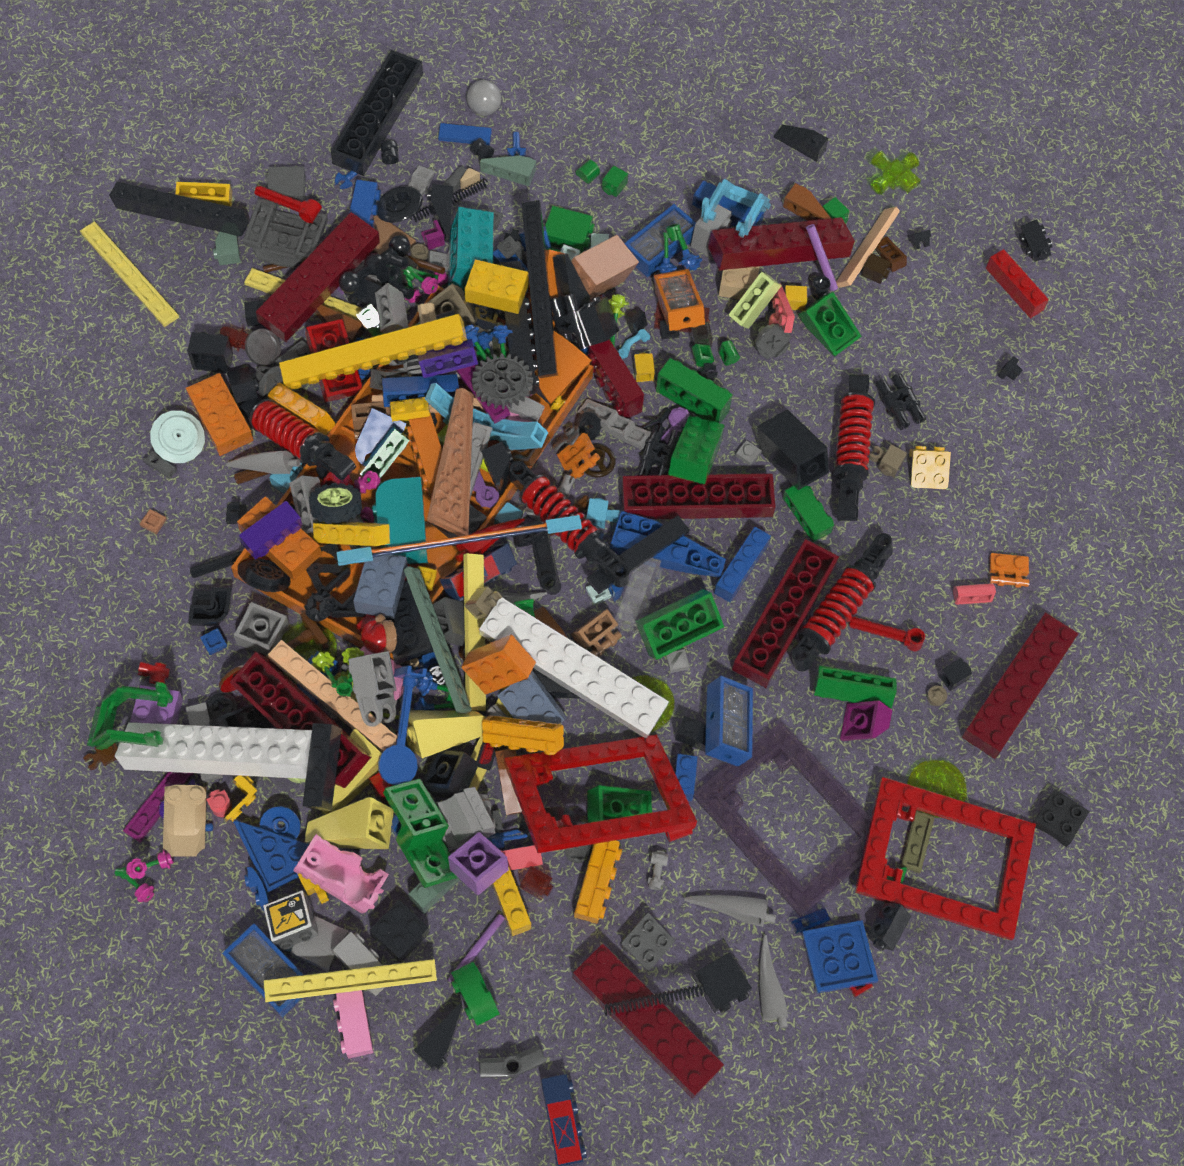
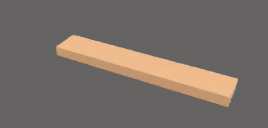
(867, 247)

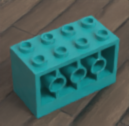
(469, 241)

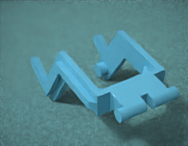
(727, 189)

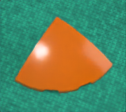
(570, 365)

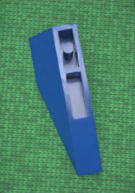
(680, 556)

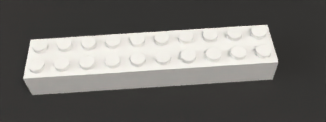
(577, 669)
(219, 750)

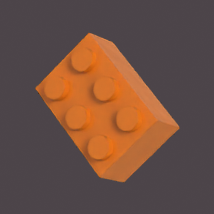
(498, 664)

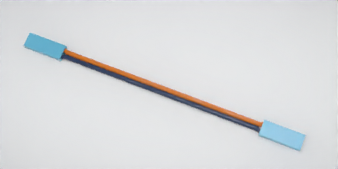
(365, 554)

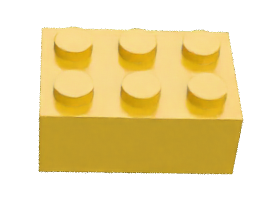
(496, 286)

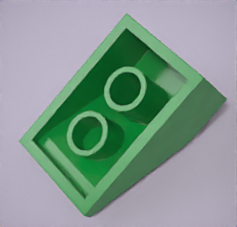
(830, 324)
(616, 802)

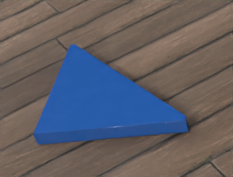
(271, 854)

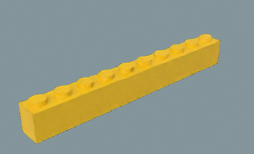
(373, 351)

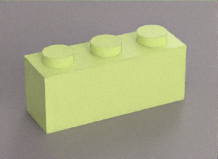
(755, 300)

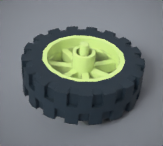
(335, 503)

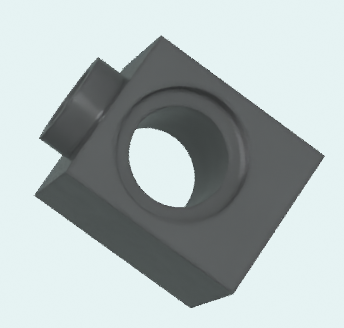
(378, 374)

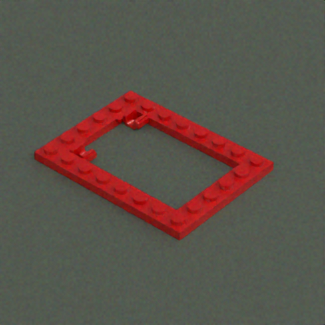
(557, 835)
(874, 869)

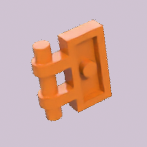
(573, 454)
(1009, 565)

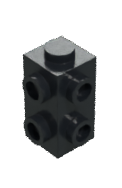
(1034, 237)
(889, 926)

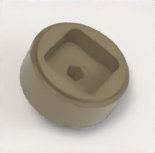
(419, 251)
(936, 695)

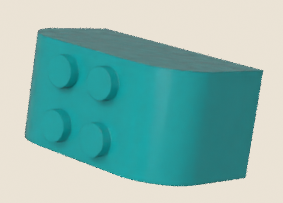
(402, 507)

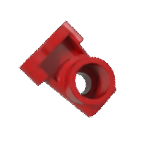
(157, 672)

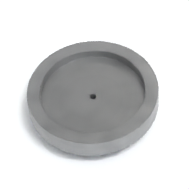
(270, 343)

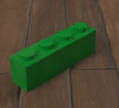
(854, 686)

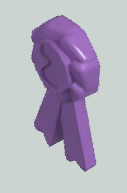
(677, 420)
(485, 495)

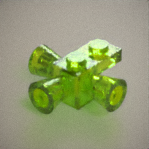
(895, 173)

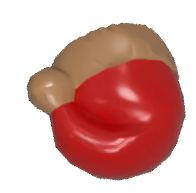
(379, 635)

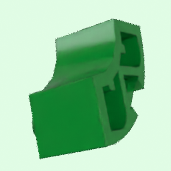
(474, 993)

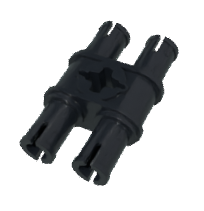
(562, 318)
(900, 401)
(654, 447)

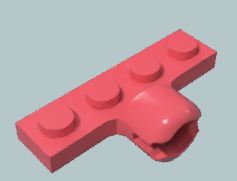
(783, 312)

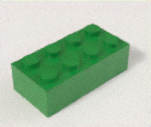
(693, 392)
(696, 449)
(680, 624)

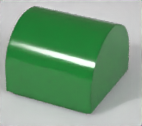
(588, 171)
(728, 353)
(702, 354)

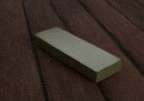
(917, 842)

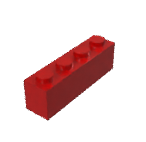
(1017, 283)

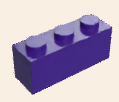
(447, 359)
(270, 530)

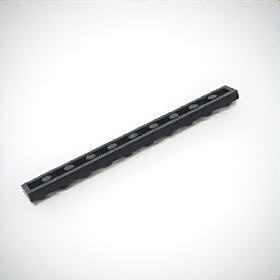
(539, 289)

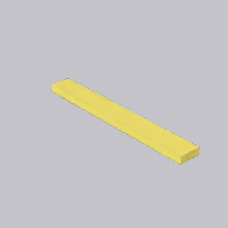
(129, 274)
(270, 283)
(473, 580)
(349, 980)

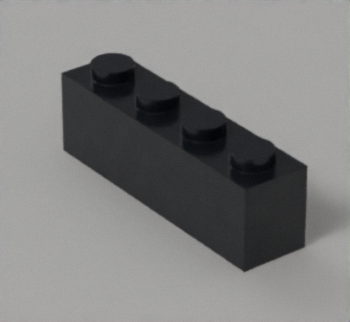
(322, 767)

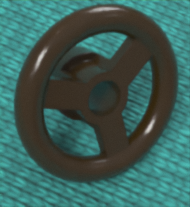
(600, 450)

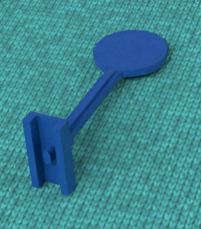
(398, 762)

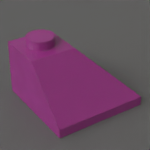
(865, 720)

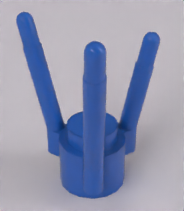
(498, 838)

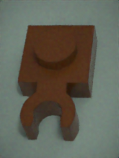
(105, 756)

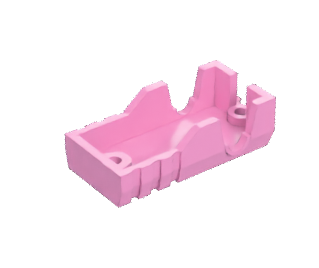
(341, 874)

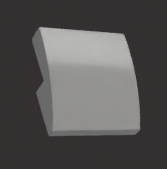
(318, 949)

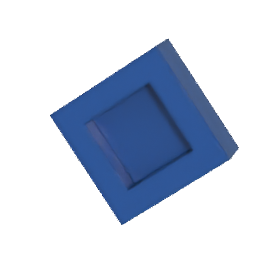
(213, 641)

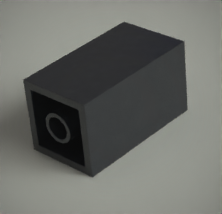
(793, 449)

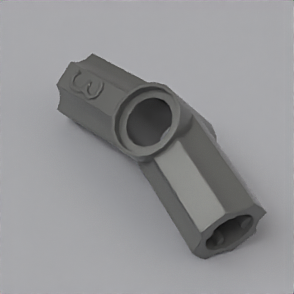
(498, 1066)

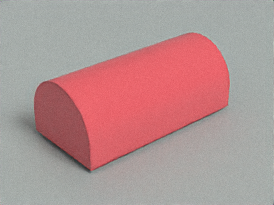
(974, 593)

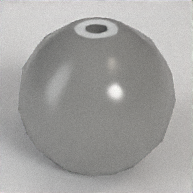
(484, 97)

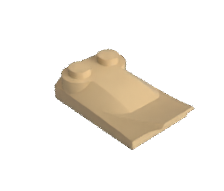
(184, 820)

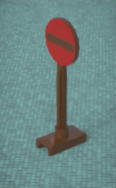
(312, 632)

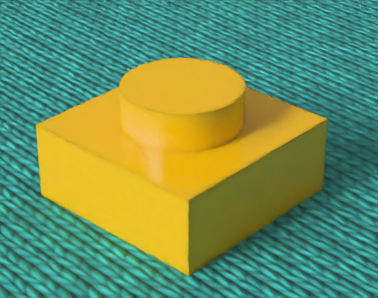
(428, 576)

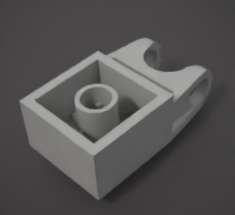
(374, 686)

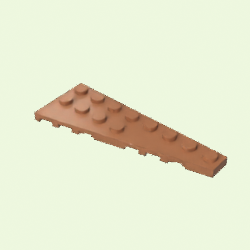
(452, 486)

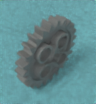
(502, 381)

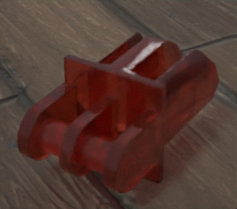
(236, 337)

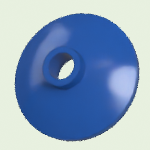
(280, 813)

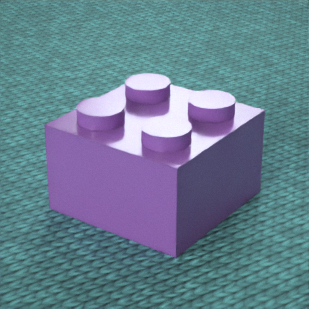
(149, 712)
(478, 863)

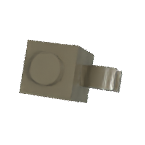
(890, 460)
(482, 602)

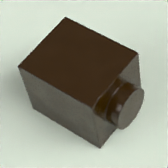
(876, 269)

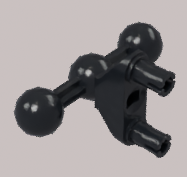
(384, 266)

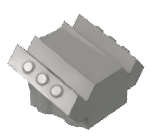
(466, 816)

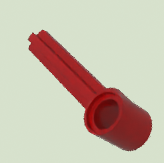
(307, 210)
(890, 632)

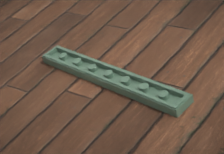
(437, 640)

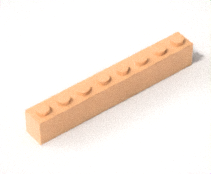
(321, 689)

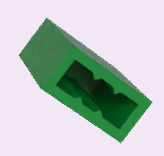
(569, 228)

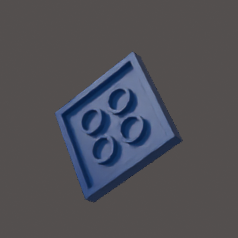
(839, 957)

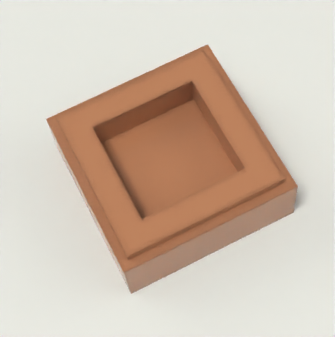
(153, 521)

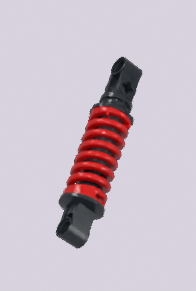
(296, 436)
(853, 445)
(585, 541)
(841, 603)

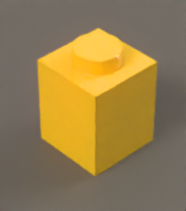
(796, 296)
(643, 367)

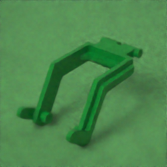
(101, 733)

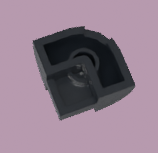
(209, 607)

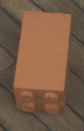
(604, 266)

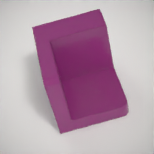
(433, 237)

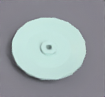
(174, 448)

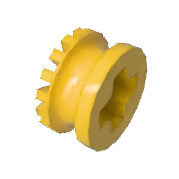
(559, 403)

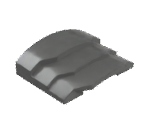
(281, 236)

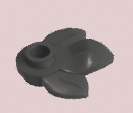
(570, 436)

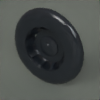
(399, 204)
(263, 575)

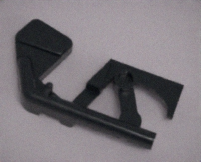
(342, 572)

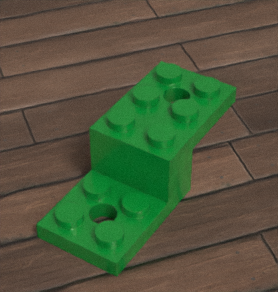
(421, 832)

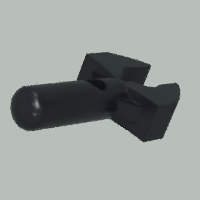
(706, 367)

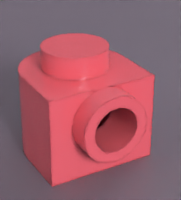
(219, 803)

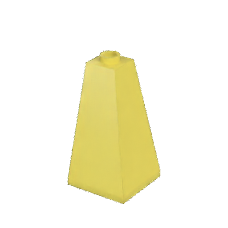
(440, 730)
(342, 795)
(356, 826)

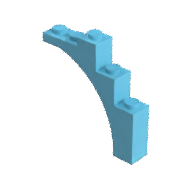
(511, 433)

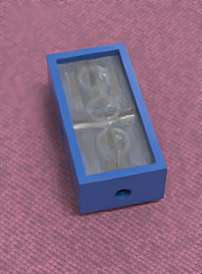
(649, 242)
(729, 721)
(261, 960)

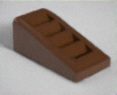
(896, 262)

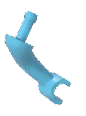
(625, 349)

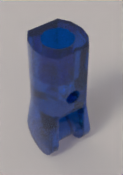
(812, 919)

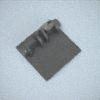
(647, 942)

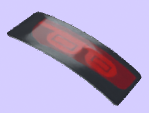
(486, 756)

